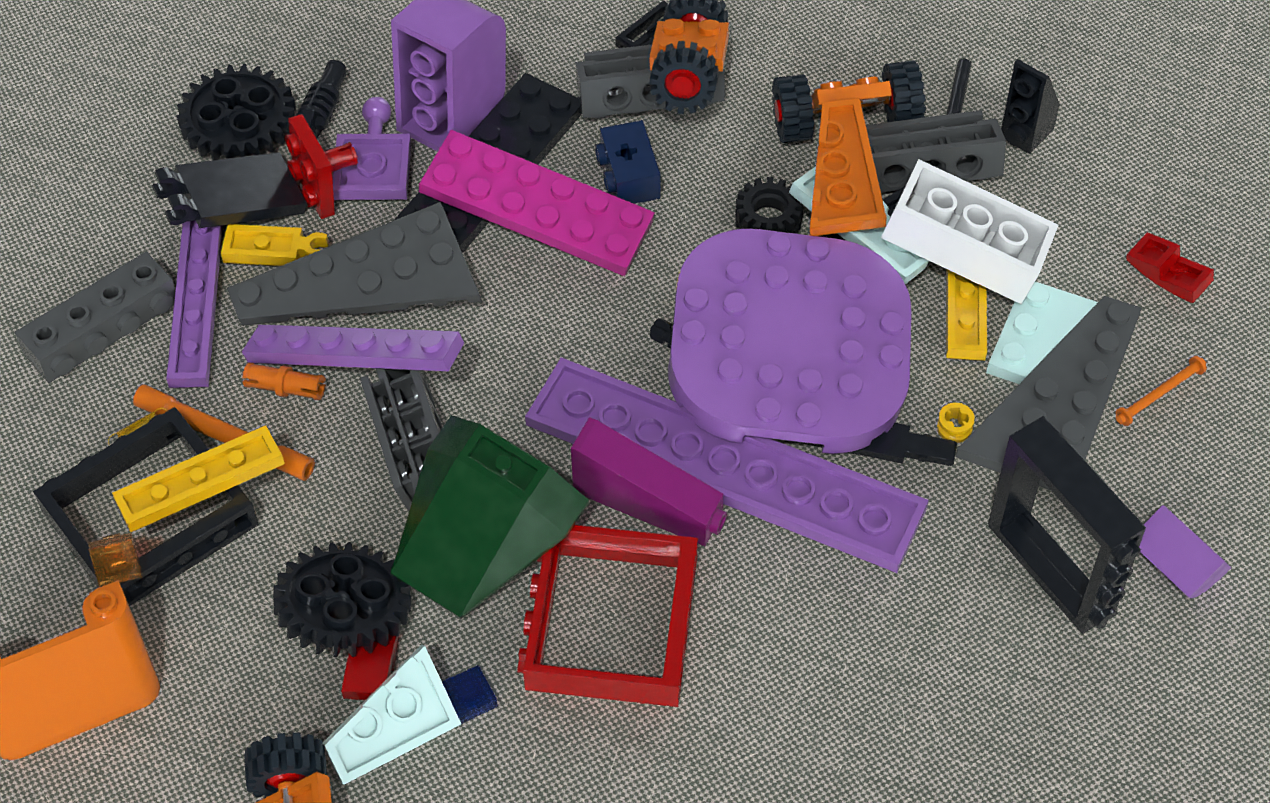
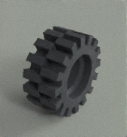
(770, 196)

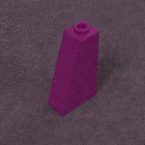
(643, 484)

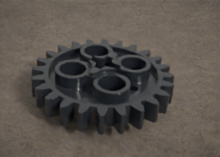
(236, 113)
(341, 599)

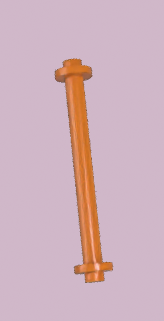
(1124, 416)

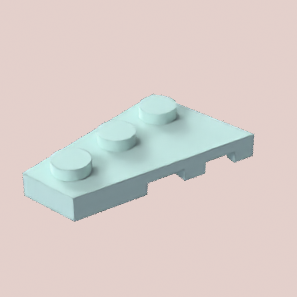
(1035, 330)
(393, 720)

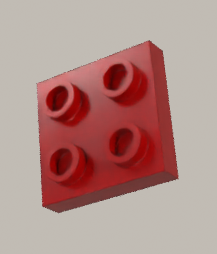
(314, 166)

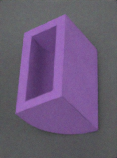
(1181, 554)

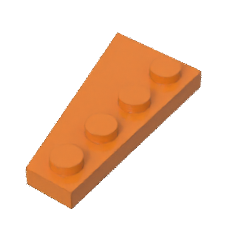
(845, 176)

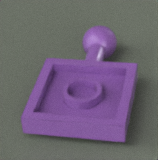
(382, 160)

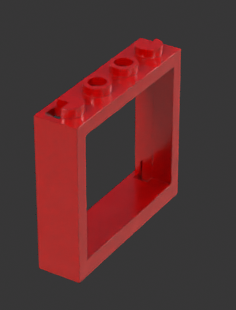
(613, 546)

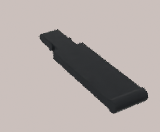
(901, 443)

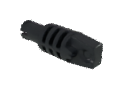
(323, 97)

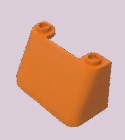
(76, 678)

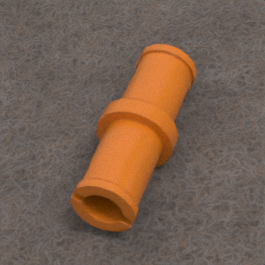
(284, 381)

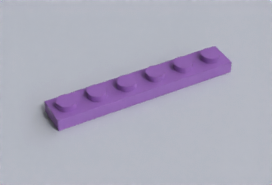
(194, 306)
(354, 347)

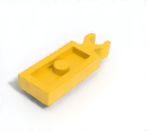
(268, 244)

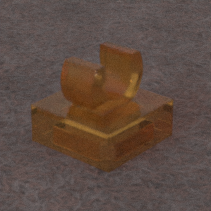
(115, 559)

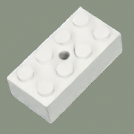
(970, 231)

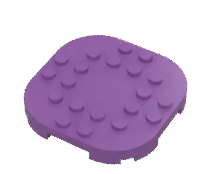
(790, 339)

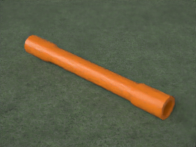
(152, 399)

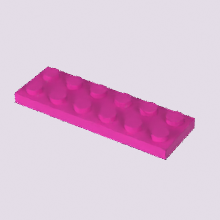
(537, 202)

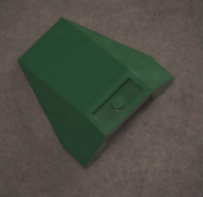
(480, 517)

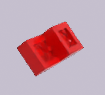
(1163, 265)
(369, 670)

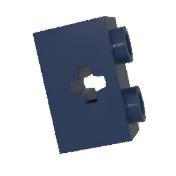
(629, 162)

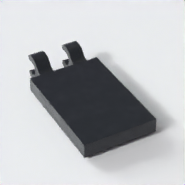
(230, 190)

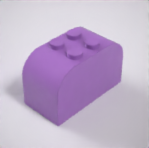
(446, 68)

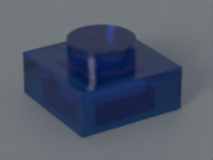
(470, 694)

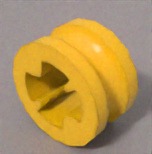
(964, 417)

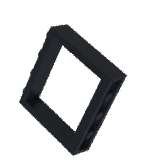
(1044, 454)
(176, 553)

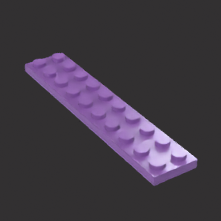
(754, 475)

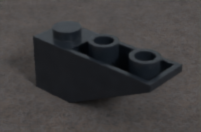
(1029, 108)

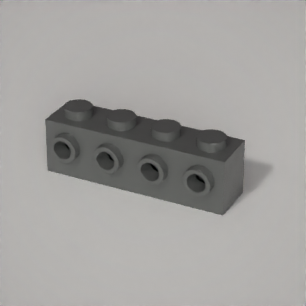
(97, 317)

